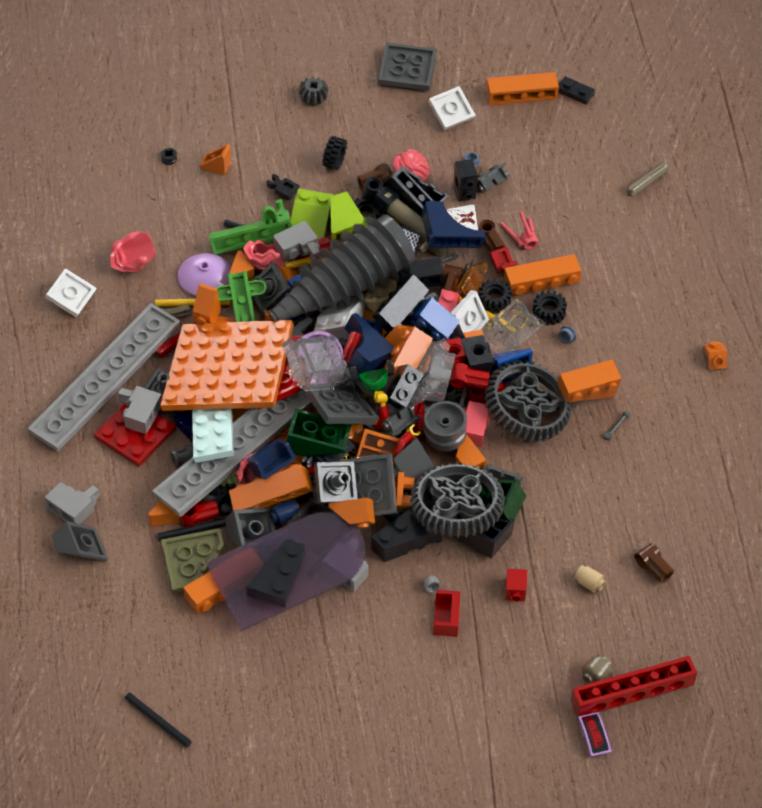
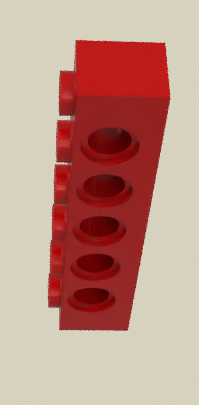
(633, 686)

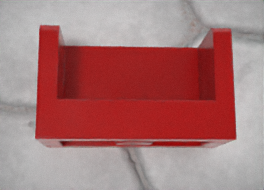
(446, 613)

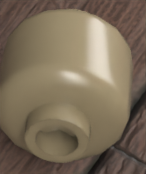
(597, 669)

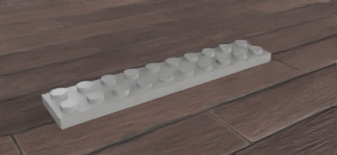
(104, 377)
(250, 434)

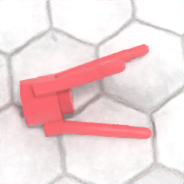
(528, 237)

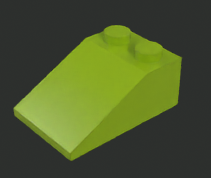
(314, 209)

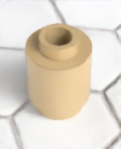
(590, 578)

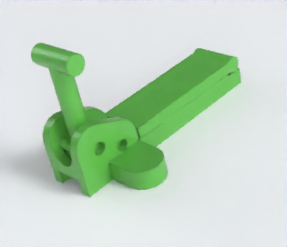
(237, 237)
(240, 292)

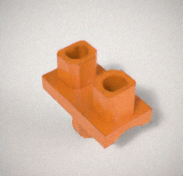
(403, 483)

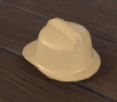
(380, 296)

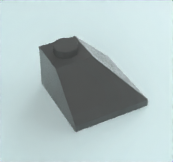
(248, 525)
(79, 541)

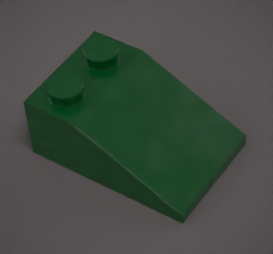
(312, 436)
(513, 496)

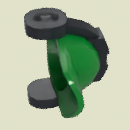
(374, 380)

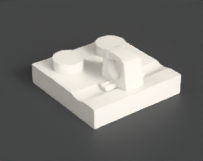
(451, 108)
(70, 293)
(470, 314)

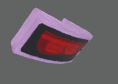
(595, 734)

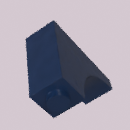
(446, 232)
(372, 348)

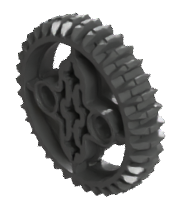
(527, 401)
(457, 500)

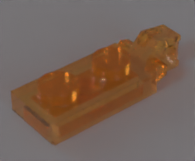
(472, 279)

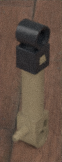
(388, 201)

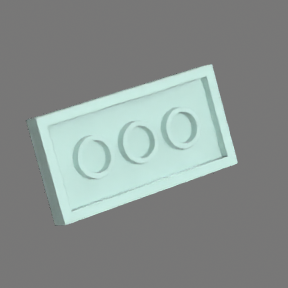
(212, 434)

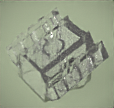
(511, 327)
(316, 362)
(437, 369)

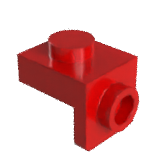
(501, 259)

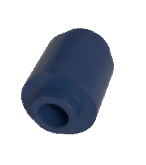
(284, 511)

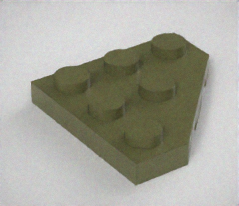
(188, 556)

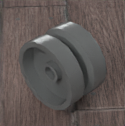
(445, 426)

